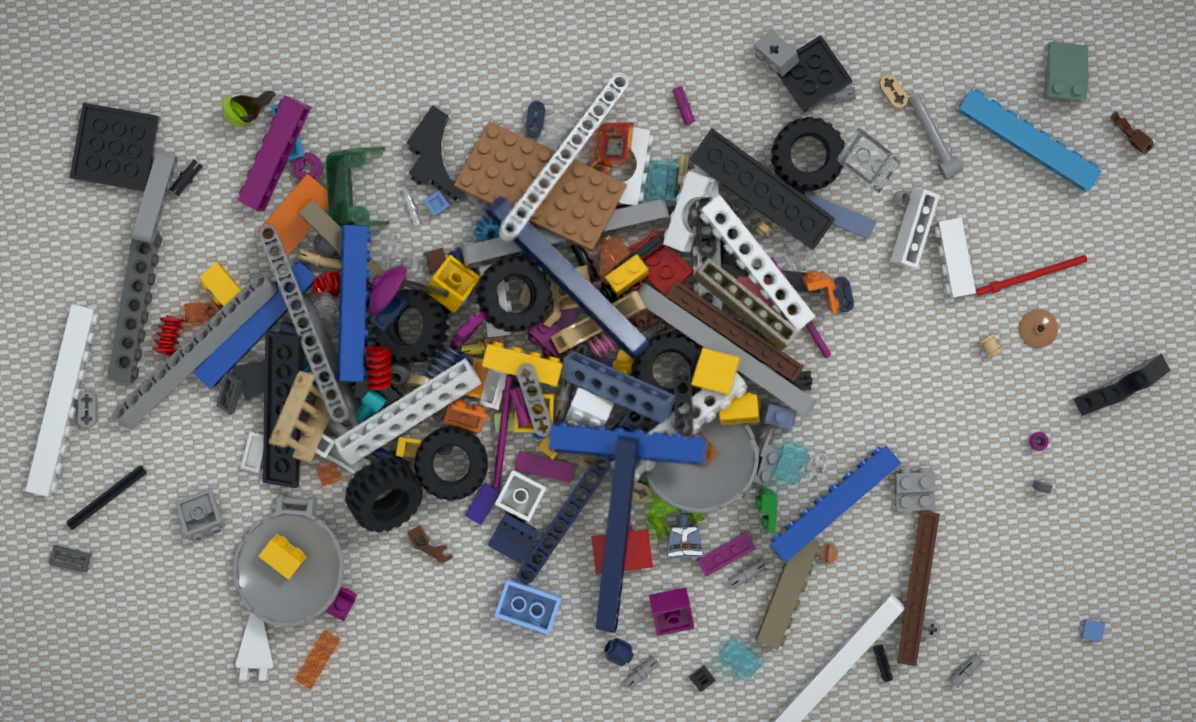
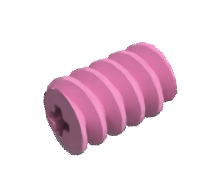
(602, 345)

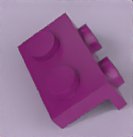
(542, 335)

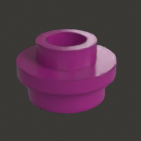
(1044, 441)

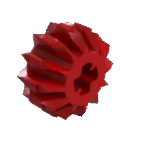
(327, 281)

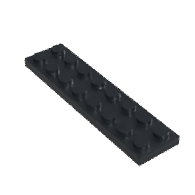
(762, 189)
(282, 366)

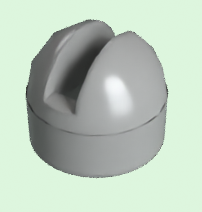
(901, 198)

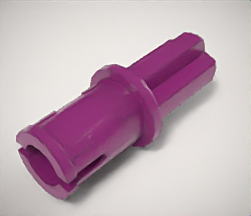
(683, 105)
(520, 406)

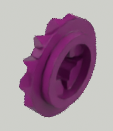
(311, 159)

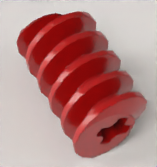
(168, 335)
(380, 367)

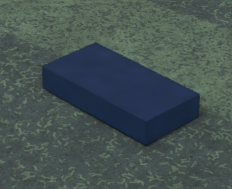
(390, 312)

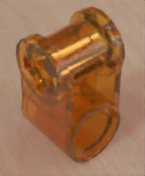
(200, 311)

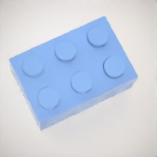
(528, 606)

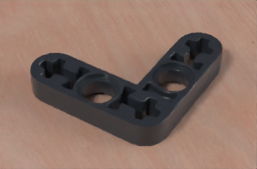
(738, 203)

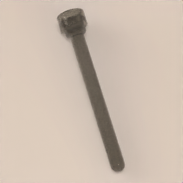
(424, 288)

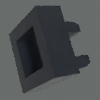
(702, 678)

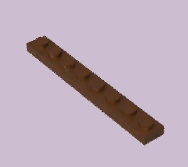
(734, 331)
(918, 588)

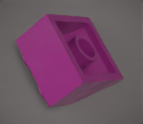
(671, 611)

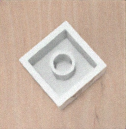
(588, 410)
(521, 495)

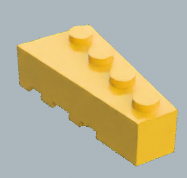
(511, 359)

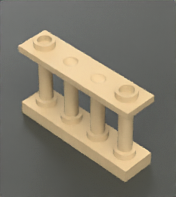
(315, 424)

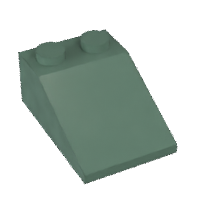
(1066, 73)

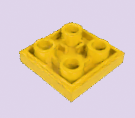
(715, 371)

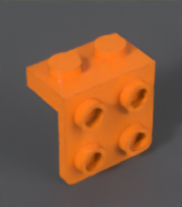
(816, 280)
(465, 416)

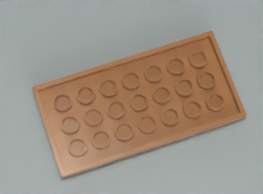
(510, 163)

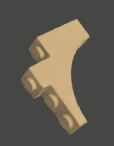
(588, 328)

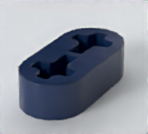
(530, 119)
(847, 292)

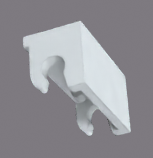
(493, 389)

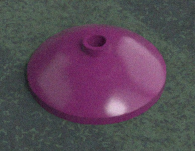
(385, 287)

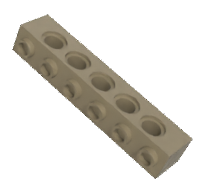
(745, 304)

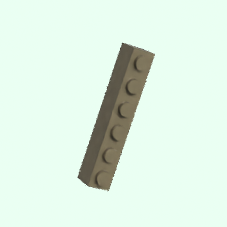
(786, 596)

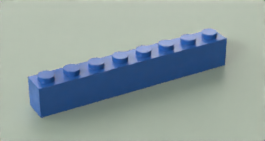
(353, 303)
(251, 332)
(651, 446)
(834, 504)

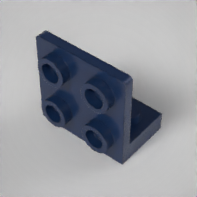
(513, 537)

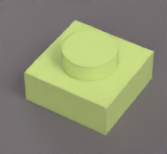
(497, 417)

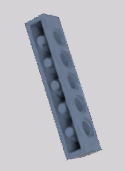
(617, 386)

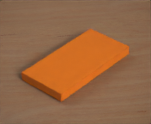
(285, 217)

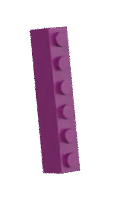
(274, 153)

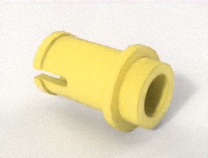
(474, 349)

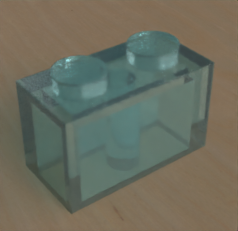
(662, 180)
(790, 463)
(740, 658)

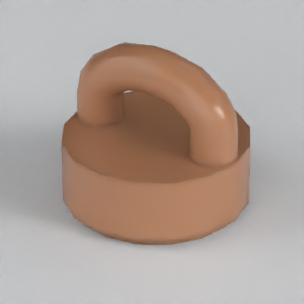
(828, 553)

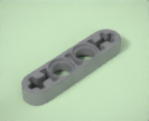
(536, 399)

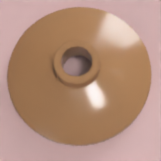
(1029, 331)

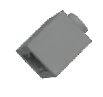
(776, 53)

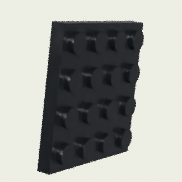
(114, 147)

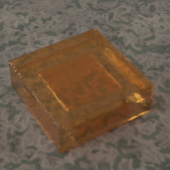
(328, 474)

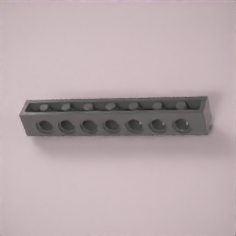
(126, 313)

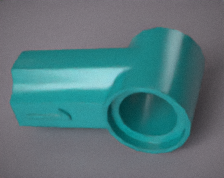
(370, 406)

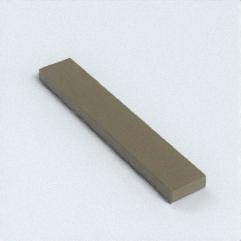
(331, 232)

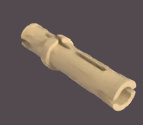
(319, 260)

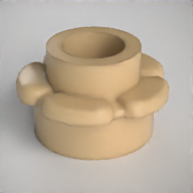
(762, 228)

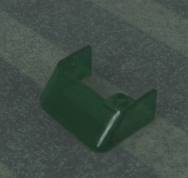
(340, 187)

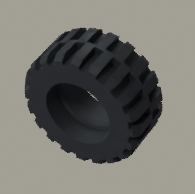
(782, 158)
(538, 288)
(433, 330)
(667, 343)
(371, 483)
(451, 489)

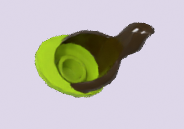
(244, 109)

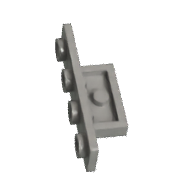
(769, 454)

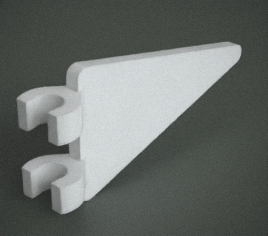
(255, 650)

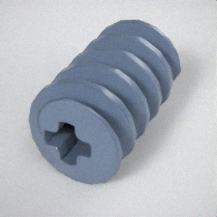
(441, 364)

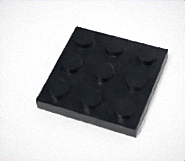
(815, 75)

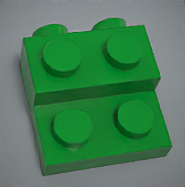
(767, 504)

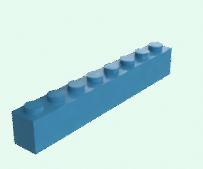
(1029, 140)

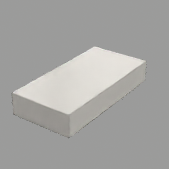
(253, 453)

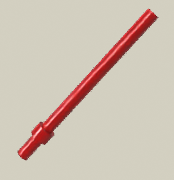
(996, 286)

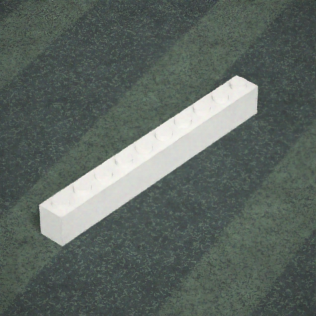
(62, 400)

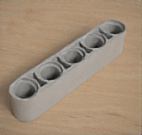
(154, 197)

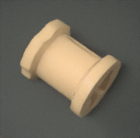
(990, 345)

